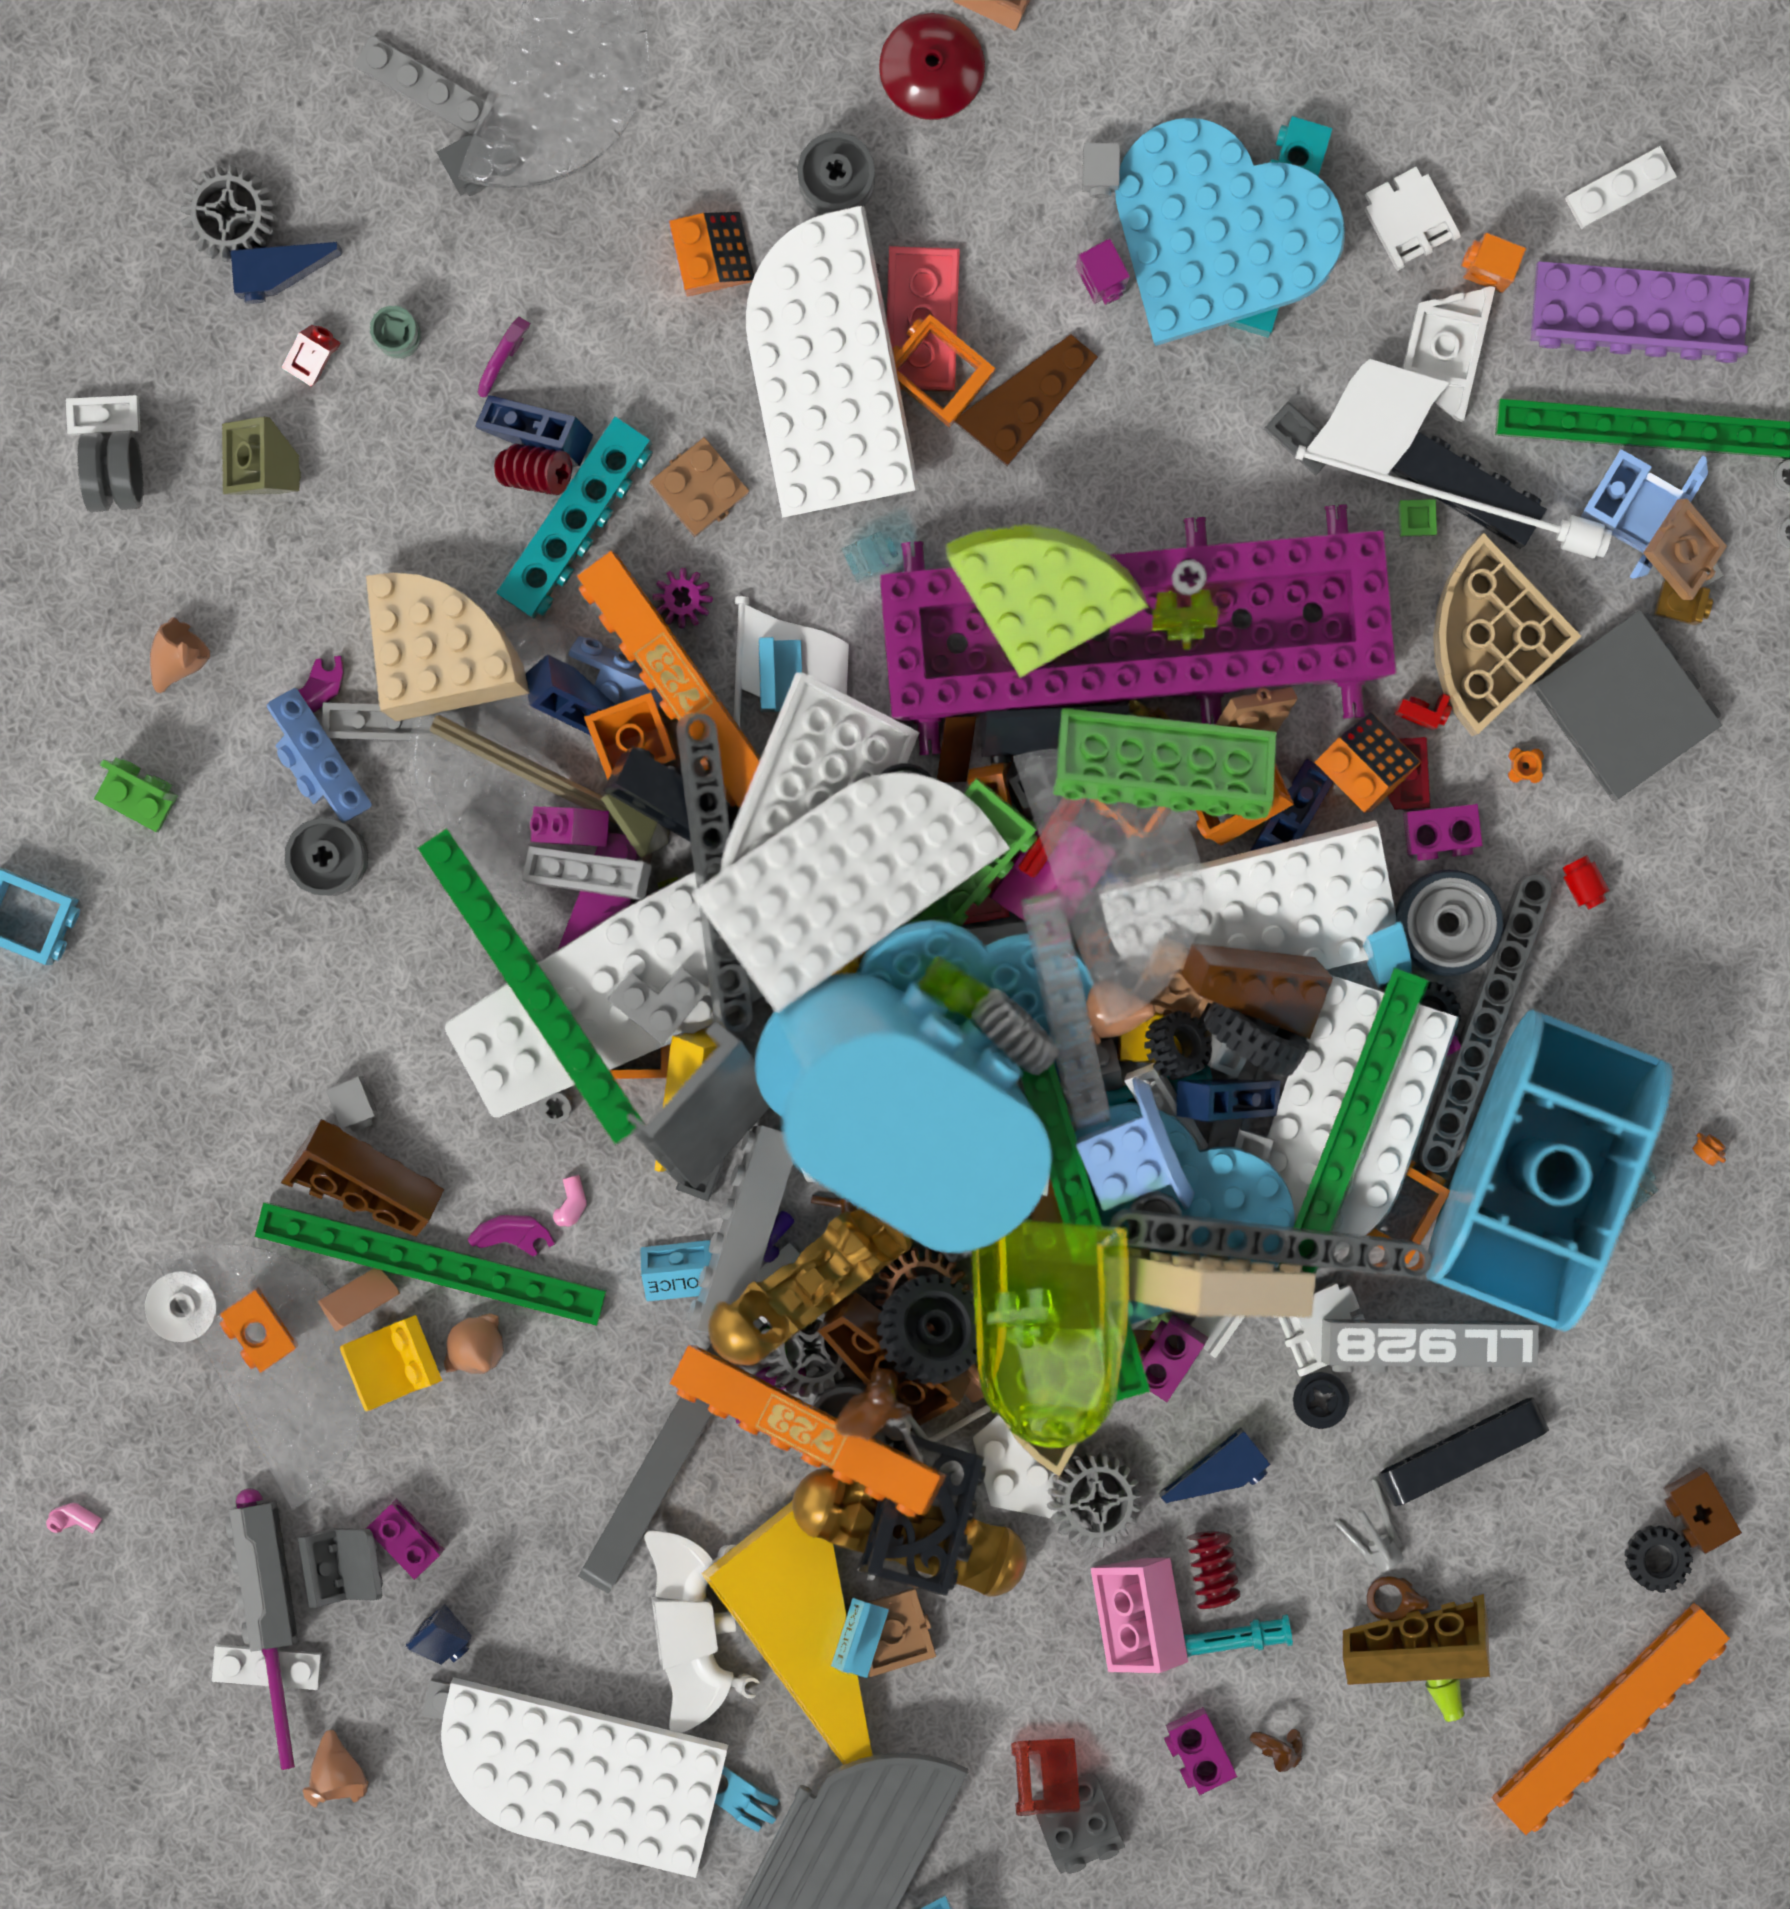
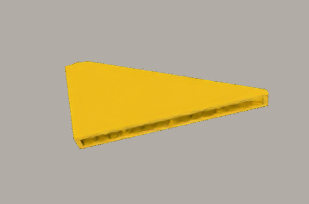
(793, 1611)

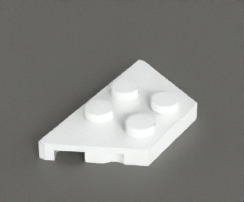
(1448, 344)
(1012, 1474)

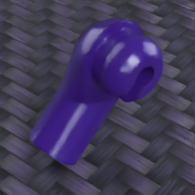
(781, 1225)

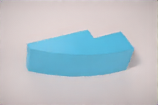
(1387, 951)

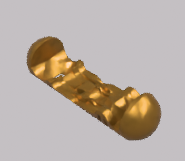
(801, 1291)
(844, 1516)

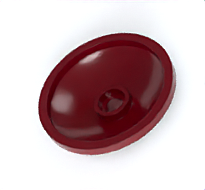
(935, 90)

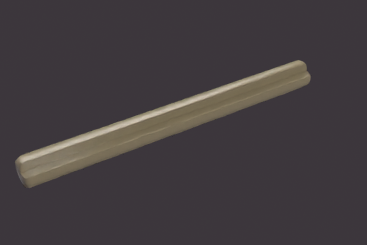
(518, 764)

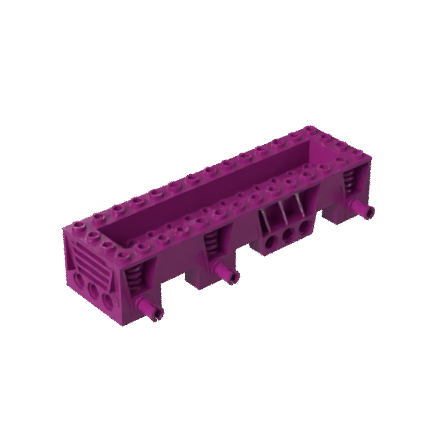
(1266, 578)

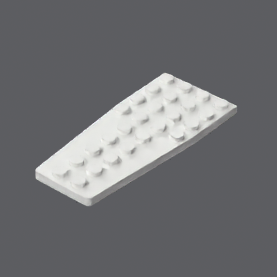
(650, 939)

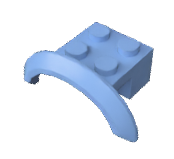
(1637, 502)
(1133, 1156)

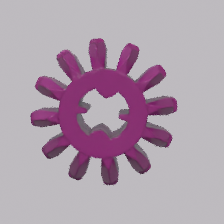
(694, 595)

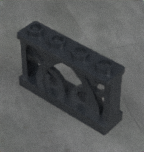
(883, 1544)

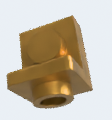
(1687, 611)

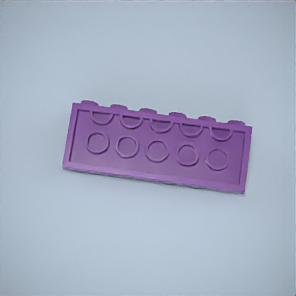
(1640, 311)

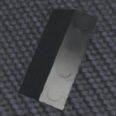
(1024, 731)

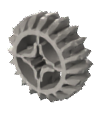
(228, 198)
(1015, 1032)
(786, 1368)
(1097, 1513)

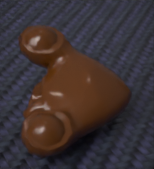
(872, 1408)

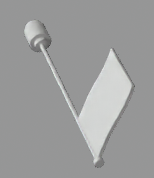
(1378, 424)
(822, 653)

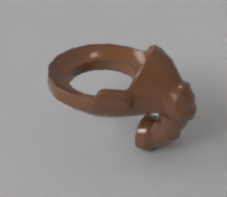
(1410, 1601)
(1283, 1755)

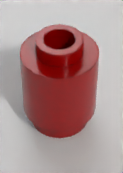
(1585, 882)

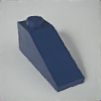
(273, 269)
(534, 427)
(564, 693)
(1307, 794)
(1227, 1099)
(1224, 1468)
(440, 1637)

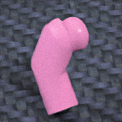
(573, 1205)
(72, 1515)

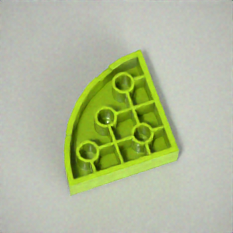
(1042, 589)

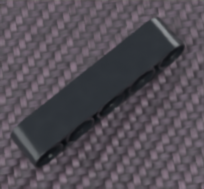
(1464, 1451)

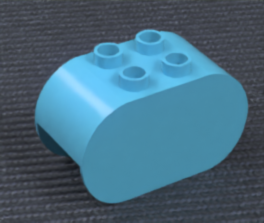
(904, 1111)
(1549, 1170)

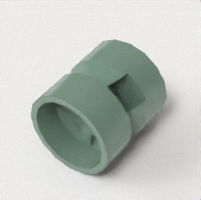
(395, 332)

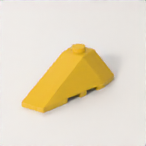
(686, 1056)

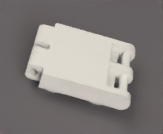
(1409, 216)
(1328, 1303)

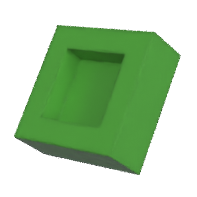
(1417, 518)

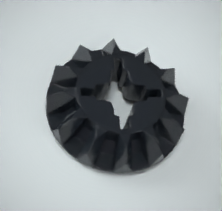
(1336, 1404)

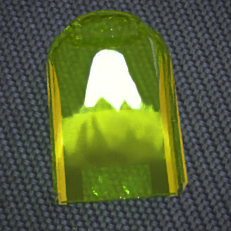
(1071, 1374)

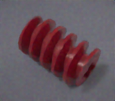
(533, 469)
(1215, 1569)

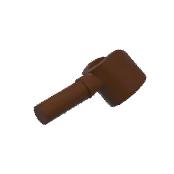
(844, 1203)

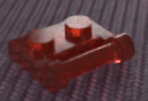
(1057, 1776)

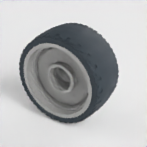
(1476, 922)

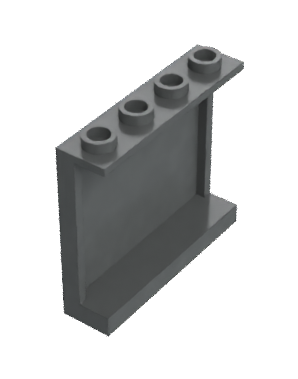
(1627, 705)
(706, 1112)

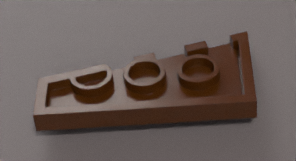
(1021, 405)

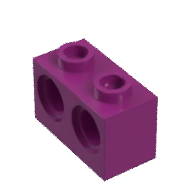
(1103, 272)
(1441, 822)
(569, 826)
(1173, 1360)
(405, 1539)
(1206, 1748)

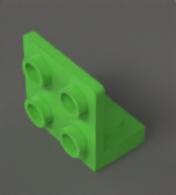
(135, 796)

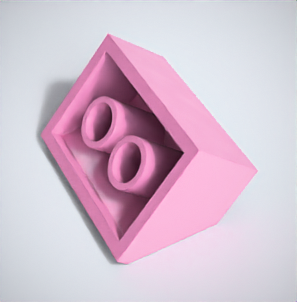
(1139, 1616)

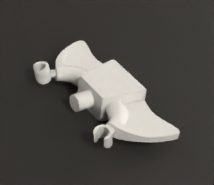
(689, 1629)

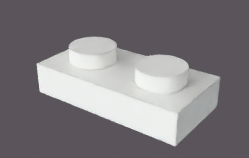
(102, 415)

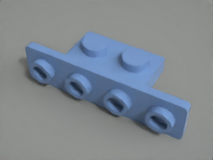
(617, 675)
(314, 758)

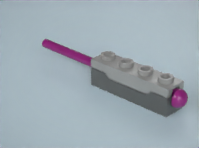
(264, 1596)

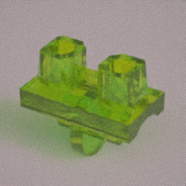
(1184, 622)
(953, 987)
(1008, 1314)

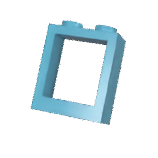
(65, 917)

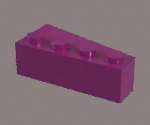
(593, 907)

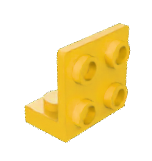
(390, 1363)

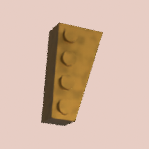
(1420, 1646)

